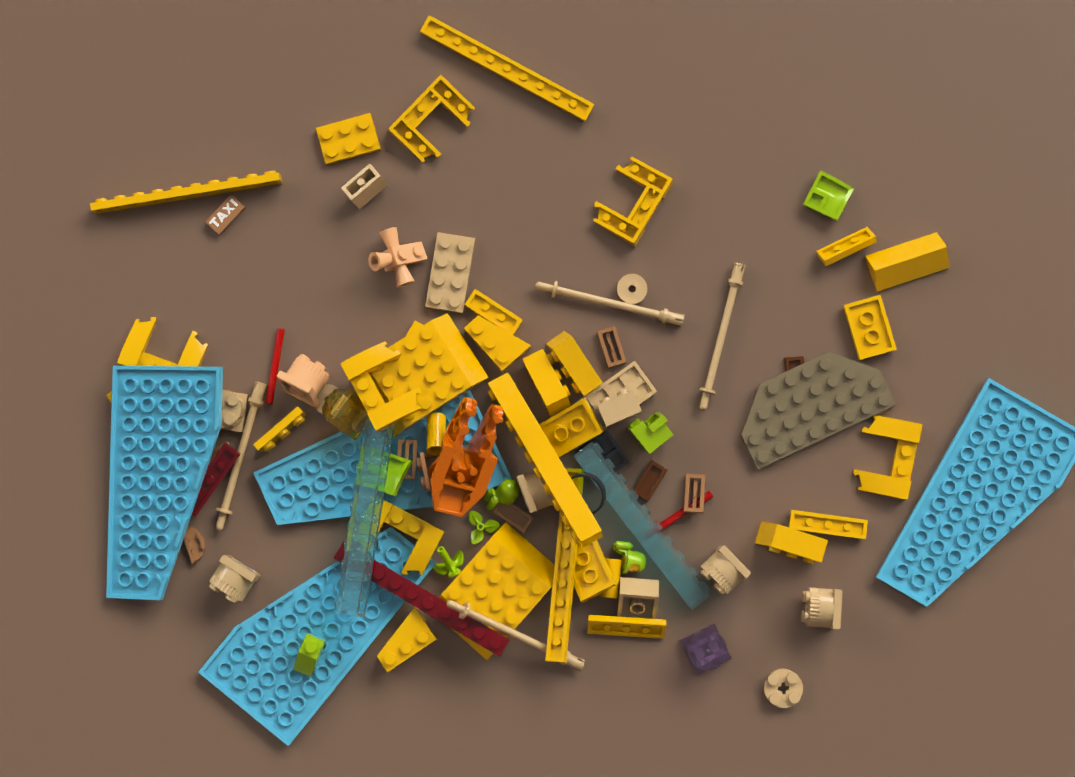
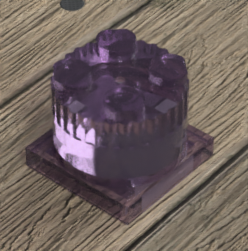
(705, 649)

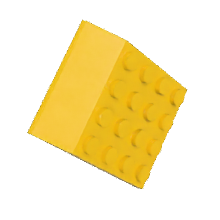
(434, 361)
(502, 581)

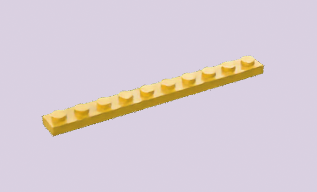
(507, 68)
(178, 193)
(562, 586)

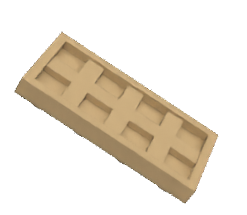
(450, 272)
(628, 378)

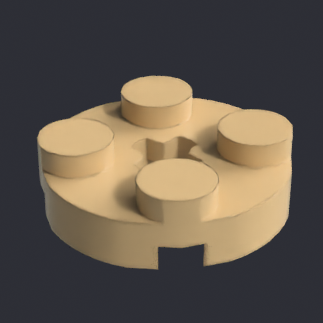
(794, 691)

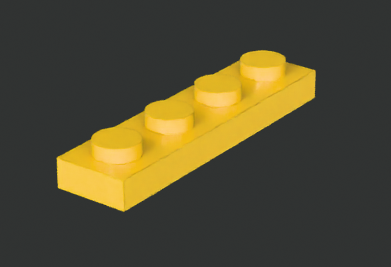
(828, 524)
(626, 626)

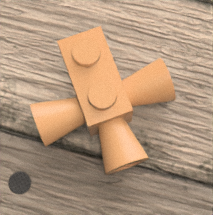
(397, 257)

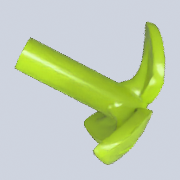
(476, 520)
(449, 566)

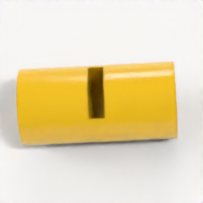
(435, 430)
(615, 568)

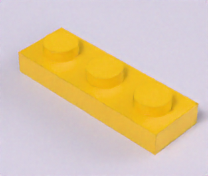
(846, 246)
(493, 312)

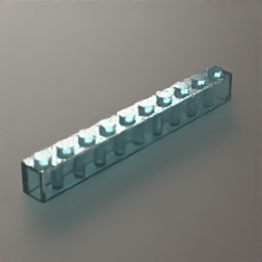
(364, 521)
(642, 527)

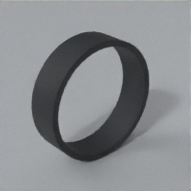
(599, 483)

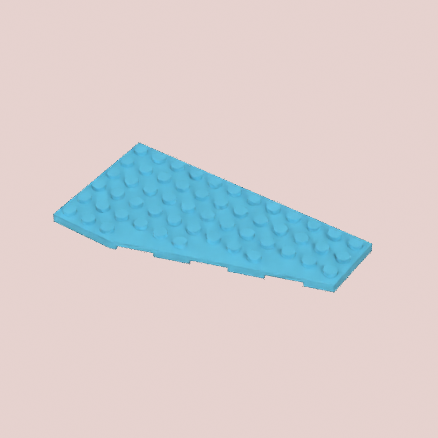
(159, 454)
(321, 477)
(986, 484)
(260, 653)

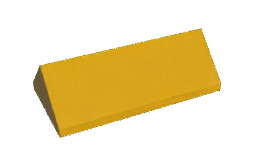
(907, 261)

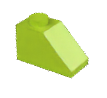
(309, 654)

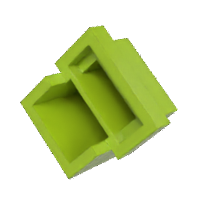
(651, 432)

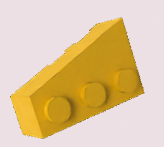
(496, 343)
(573, 363)
(547, 382)
(791, 542)
(408, 640)

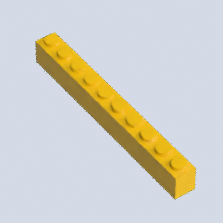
(545, 460)

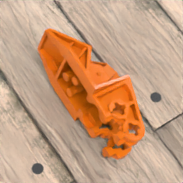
(462, 475)

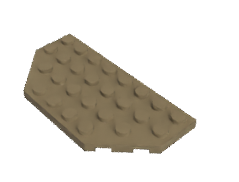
(811, 405)

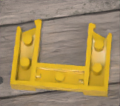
(438, 92)
(656, 188)
(136, 343)
(380, 413)
(907, 437)
(427, 535)

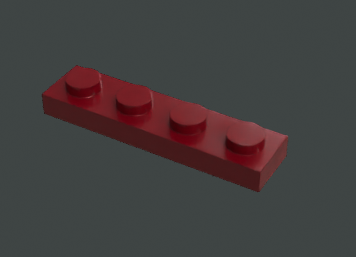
(214, 474)

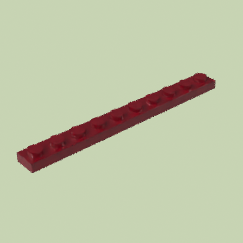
(434, 606)

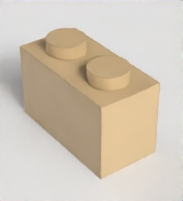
(364, 186)
(618, 408)

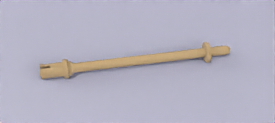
(734, 282)
(663, 315)
(255, 402)
(465, 610)

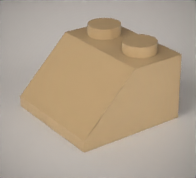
(638, 598)

